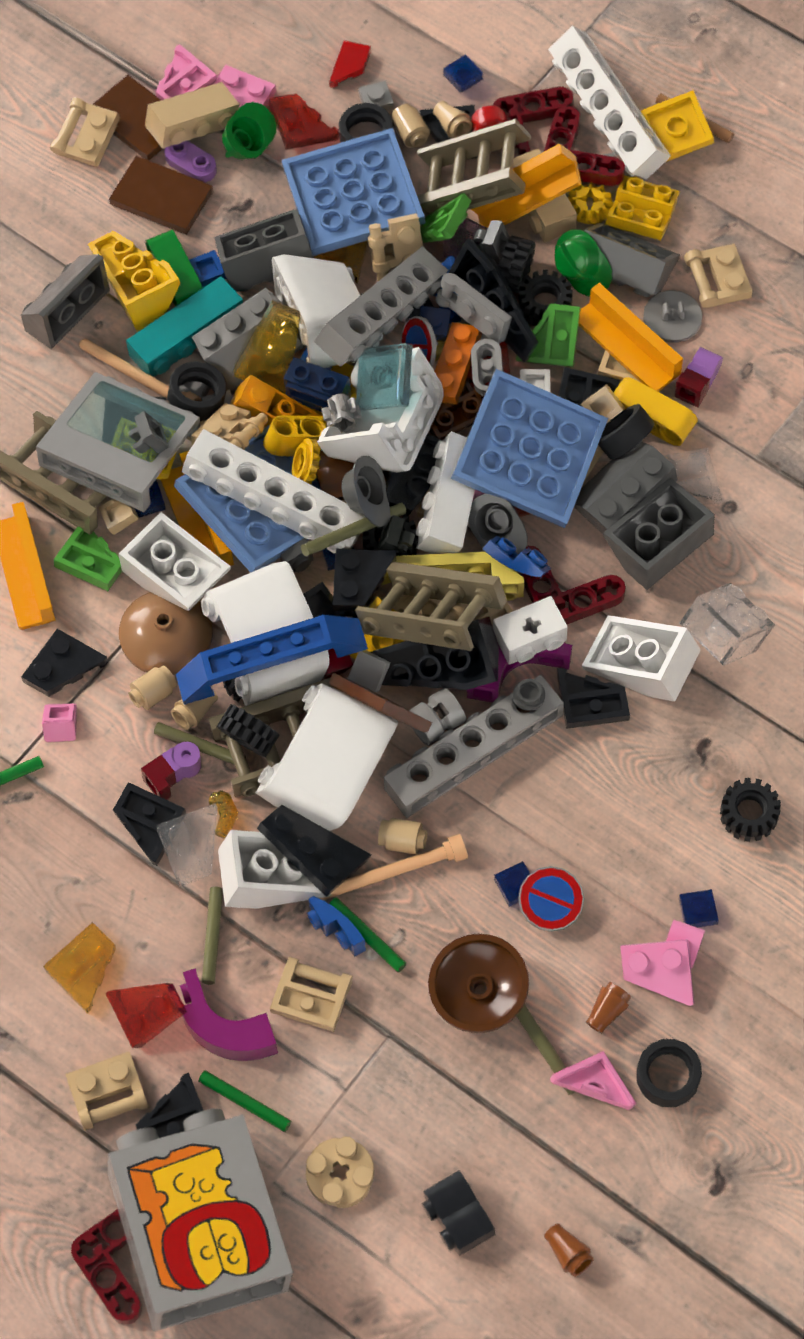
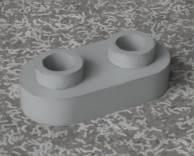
(483, 369)

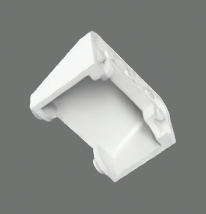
(316, 290)
(390, 434)
(257, 605)
(328, 757)

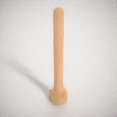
(130, 370)
(451, 850)

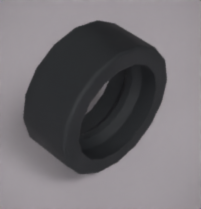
(363, 113)
(202, 373)
(625, 431)
(675, 1048)

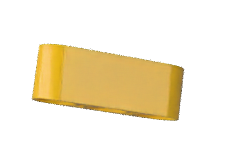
(671, 419)
(289, 432)

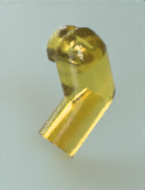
(226, 810)

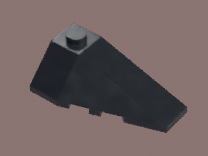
(486, 277)
(443, 666)

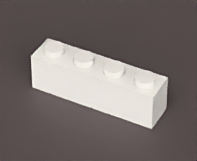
(446, 503)

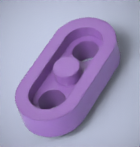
(188, 160)

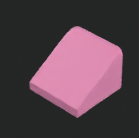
(59, 722)
(683, 931)

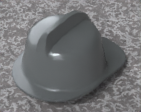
(366, 491)
(495, 517)

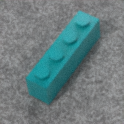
(171, 334)

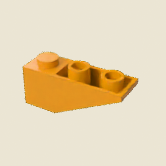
(262, 398)

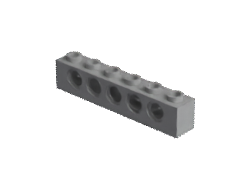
(381, 307)
(413, 795)

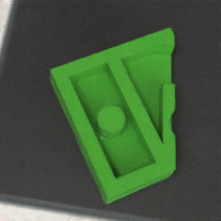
(445, 220)
(556, 336)
(89, 559)

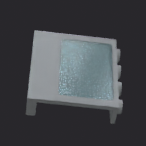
(94, 445)

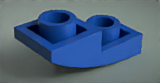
(527, 562)
(331, 920)

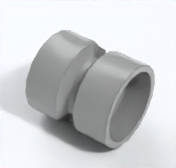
(447, 708)

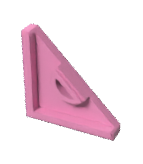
(597, 1080)

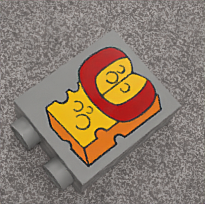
(197, 1219)

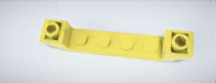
(470, 562)

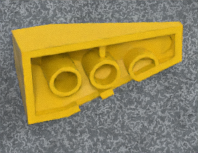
(137, 278)

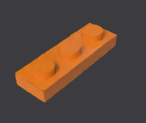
(456, 360)

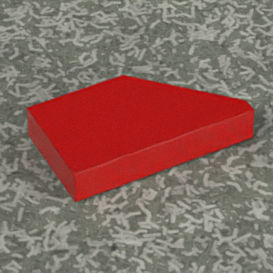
(350, 62)

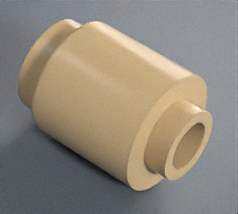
(410, 125)
(152, 687)
(402, 835)

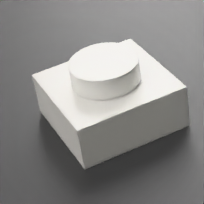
(536, 377)

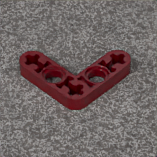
(516, 107)
(605, 162)
(588, 589)
(103, 1261)

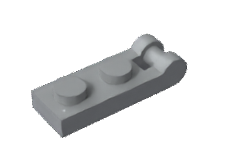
(473, 307)

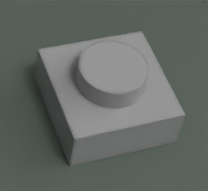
(377, 94)

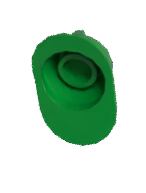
(249, 131)
(582, 261)

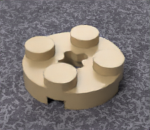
(333, 1191)

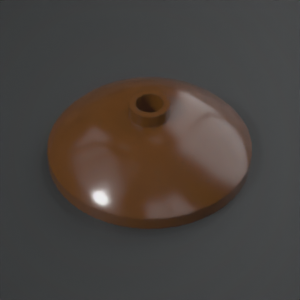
(476, 962)

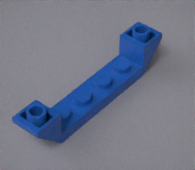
(268, 650)

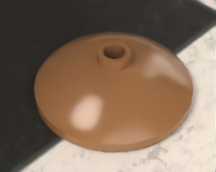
(155, 645)

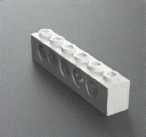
(649, 152)
(263, 482)

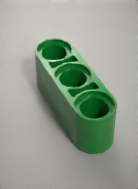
(168, 248)

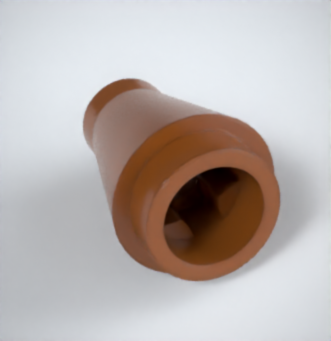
(608, 1006)
(569, 1251)

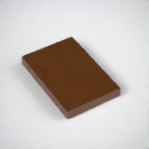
(131, 103)
(161, 195)
(380, 703)

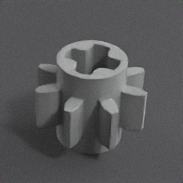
(341, 412)

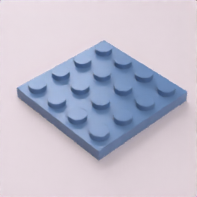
(350, 188)
(530, 448)
(247, 533)

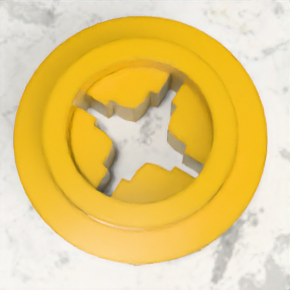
(601, 203)
(306, 460)

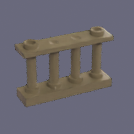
(484, 187)
(43, 491)
(427, 584)
(280, 707)

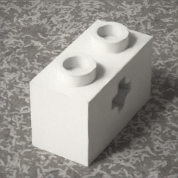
(530, 630)

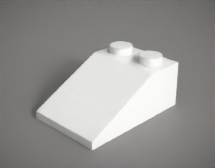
(171, 563)
(643, 656)
(259, 874)

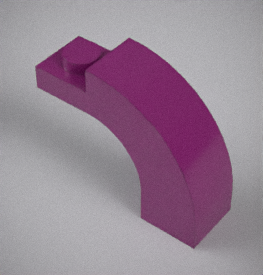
(555, 658)
(226, 1038)

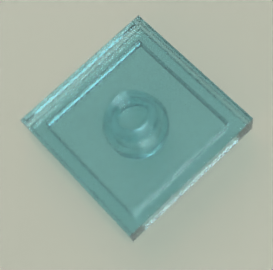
(384, 377)

